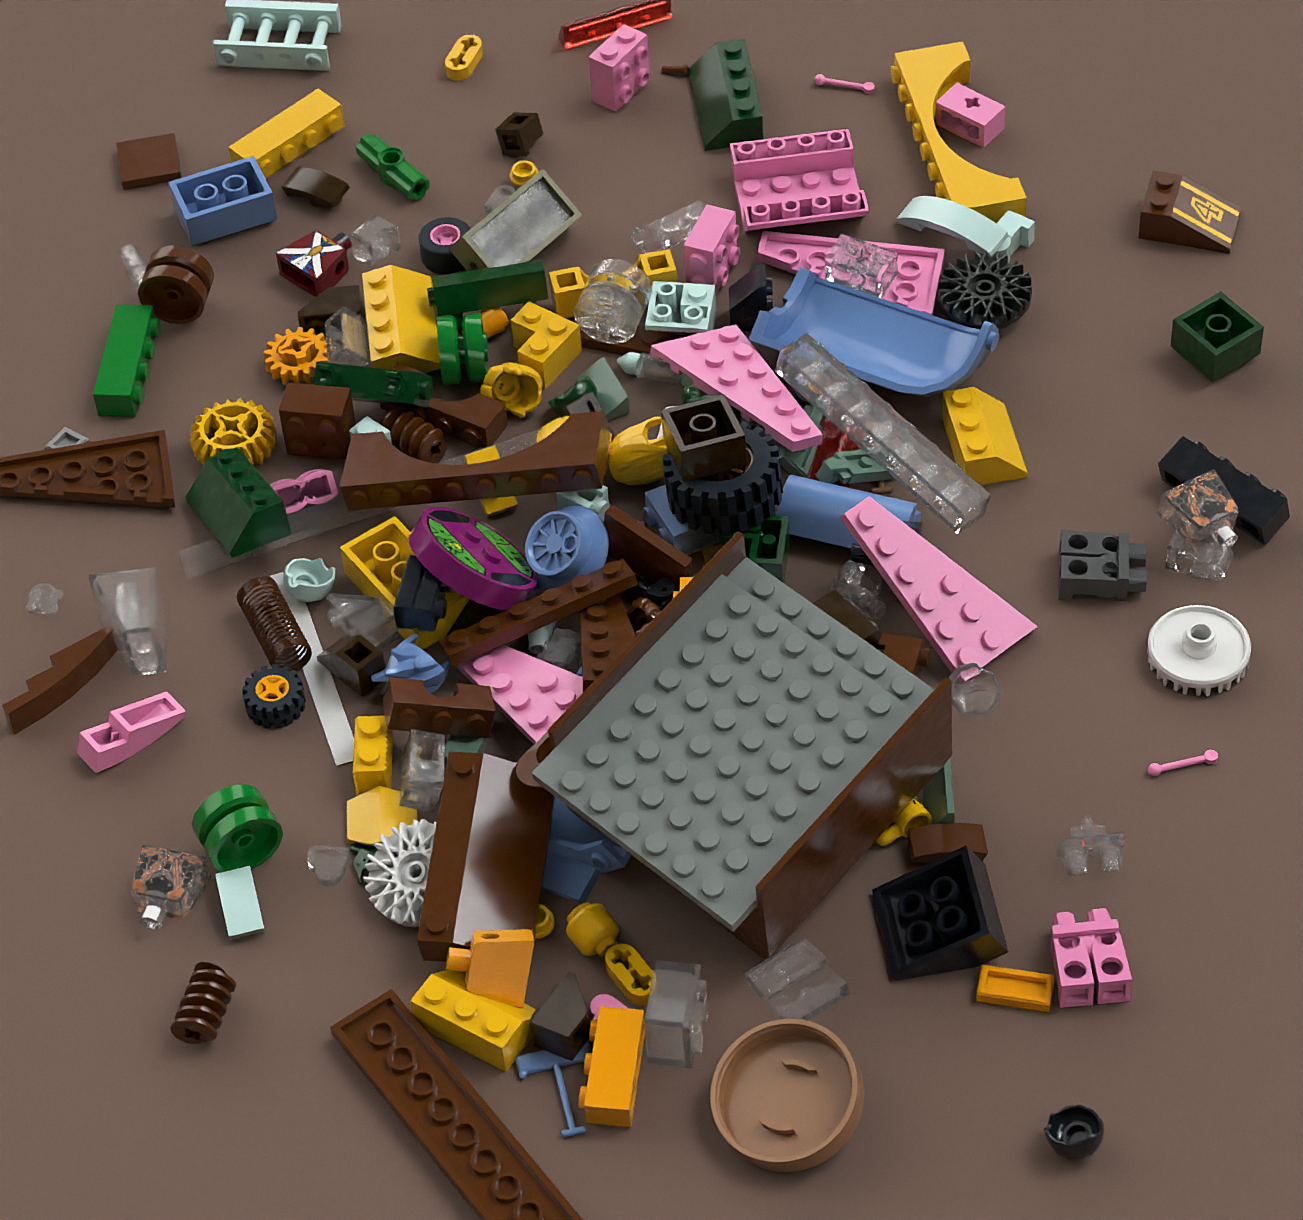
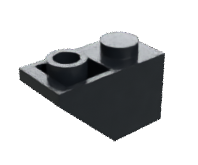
(749, 297)

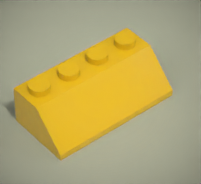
(400, 319)
(377, 565)

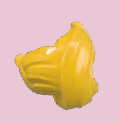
(518, 390)

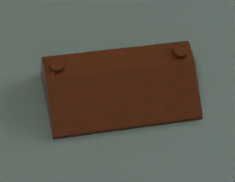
(484, 854)

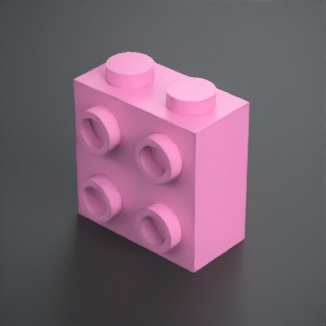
(619, 68)
(712, 247)

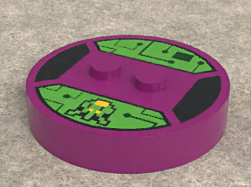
(472, 558)

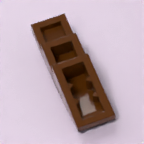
(69, 673)

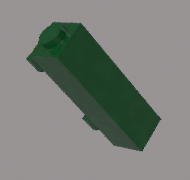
(487, 289)
(377, 384)

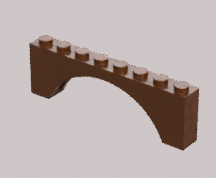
(562, 462)

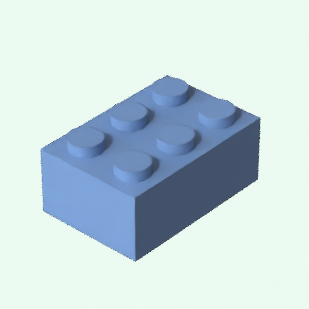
(222, 200)

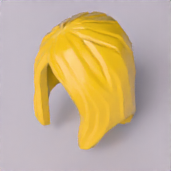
(634, 457)

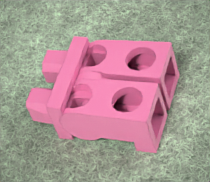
(1084, 945)

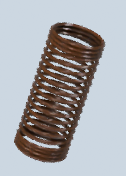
(278, 647)

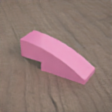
(129, 731)

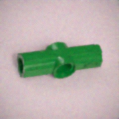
(392, 166)

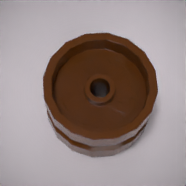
(176, 284)

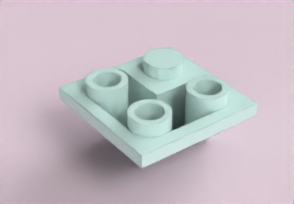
(681, 307)

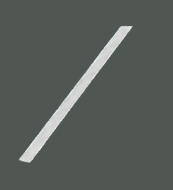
(321, 683)

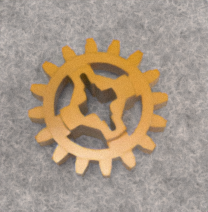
(295, 355)

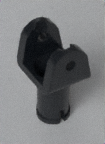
(658, 592)

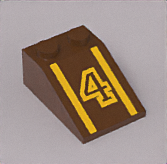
(1187, 214)

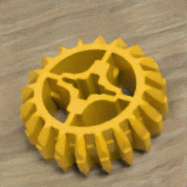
(231, 427)

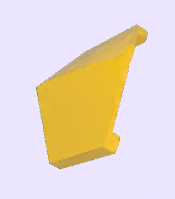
(375, 815)

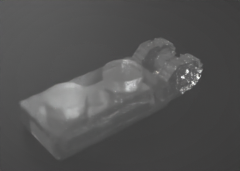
(669, 229)

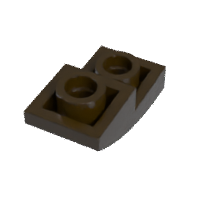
(319, 187)

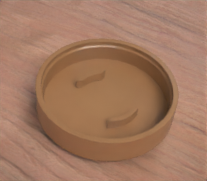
(787, 1095)

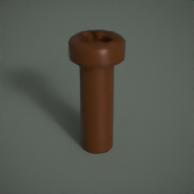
(676, 69)

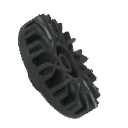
(984, 291)

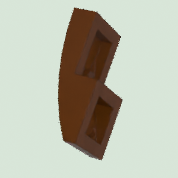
(937, 840)

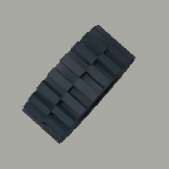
(731, 496)

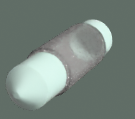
(649, 368)

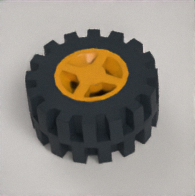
(286, 694)

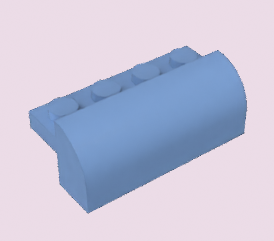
(817, 506)

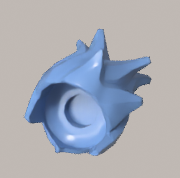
(412, 662)

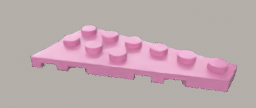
(916, 273)
(730, 365)
(945, 601)
(524, 688)

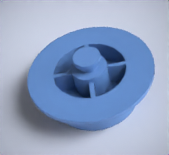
(566, 545)

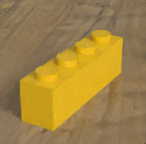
(290, 133)

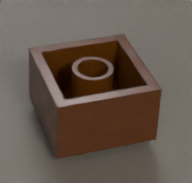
(317, 420)

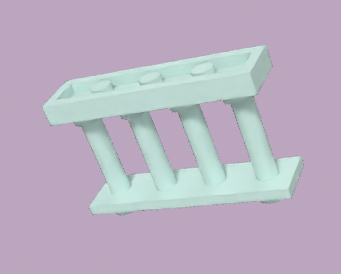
(281, 16)

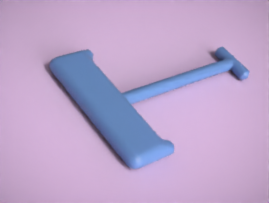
(544, 1060)

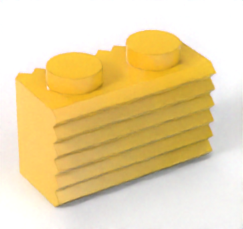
(372, 753)

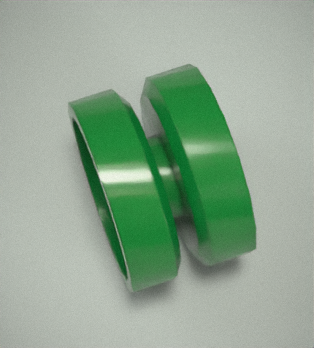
(466, 348)
(237, 828)

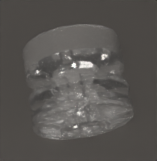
(613, 301)

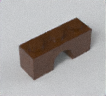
(411, 706)

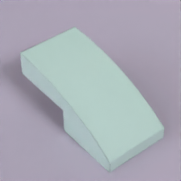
(239, 902)

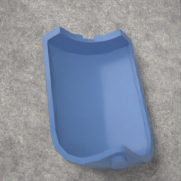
(877, 337)

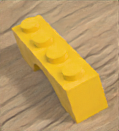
(568, 283)

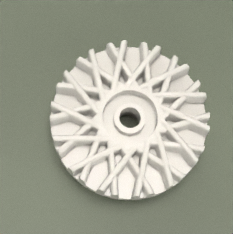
(1199, 649)
(401, 872)

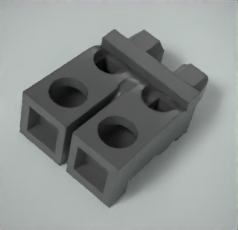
(1100, 565)

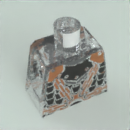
(1201, 510)
(168, 884)

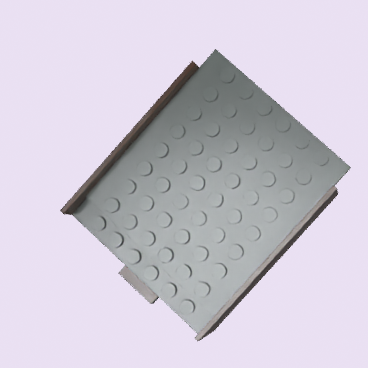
(748, 748)

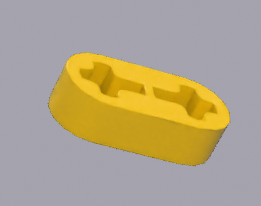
(458, 56)
(626, 978)

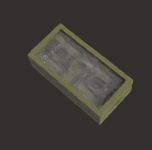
(517, 226)

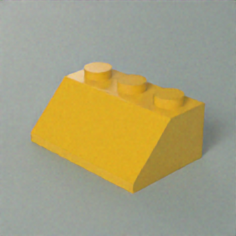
(981, 436)
(470, 1021)

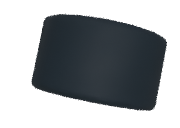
(434, 244)

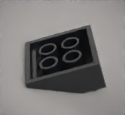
(940, 917)

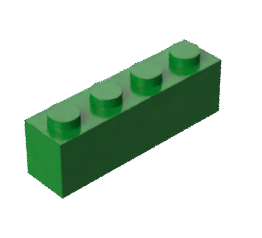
(126, 360)

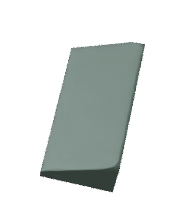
(610, 392)
(939, 796)

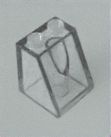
(137, 615)

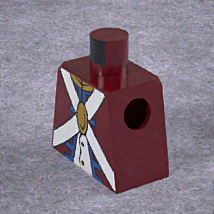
(315, 261)

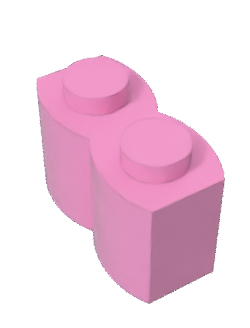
(310, 487)

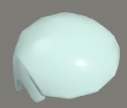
(308, 579)

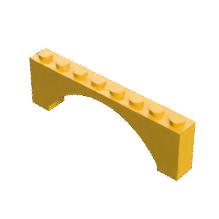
(922, 80)

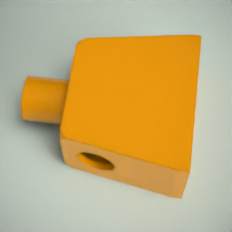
(496, 964)

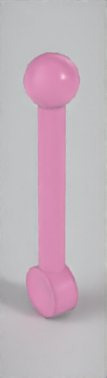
(868, 87)
(1209, 757)

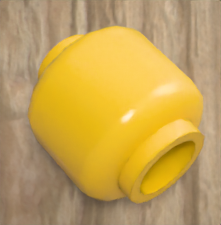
(592, 929)

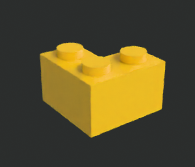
(545, 341)

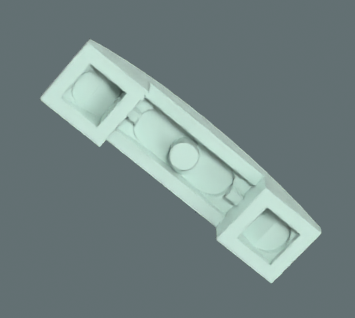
(954, 220)

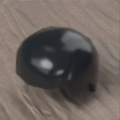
(1074, 1132)

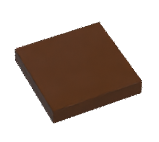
(148, 161)

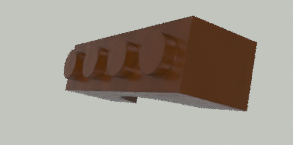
(473, 420)

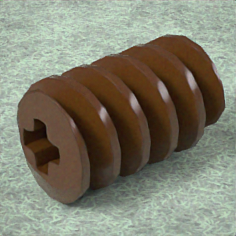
(414, 436)
(203, 1004)

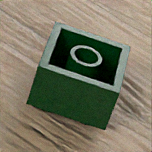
(1216, 336)

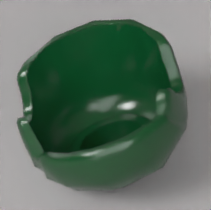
(576, 391)

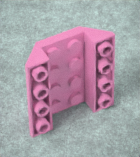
(796, 180)

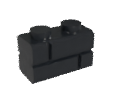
(419, 598)

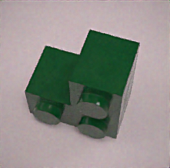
(766, 544)

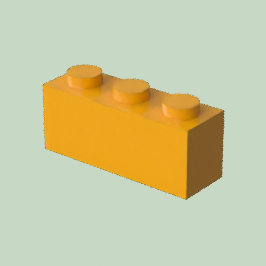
(613, 1066)

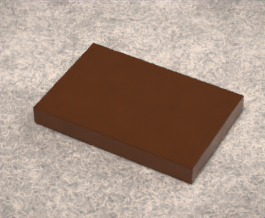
(644, 550)

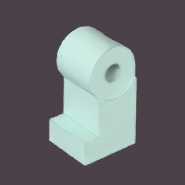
(1020, 231)

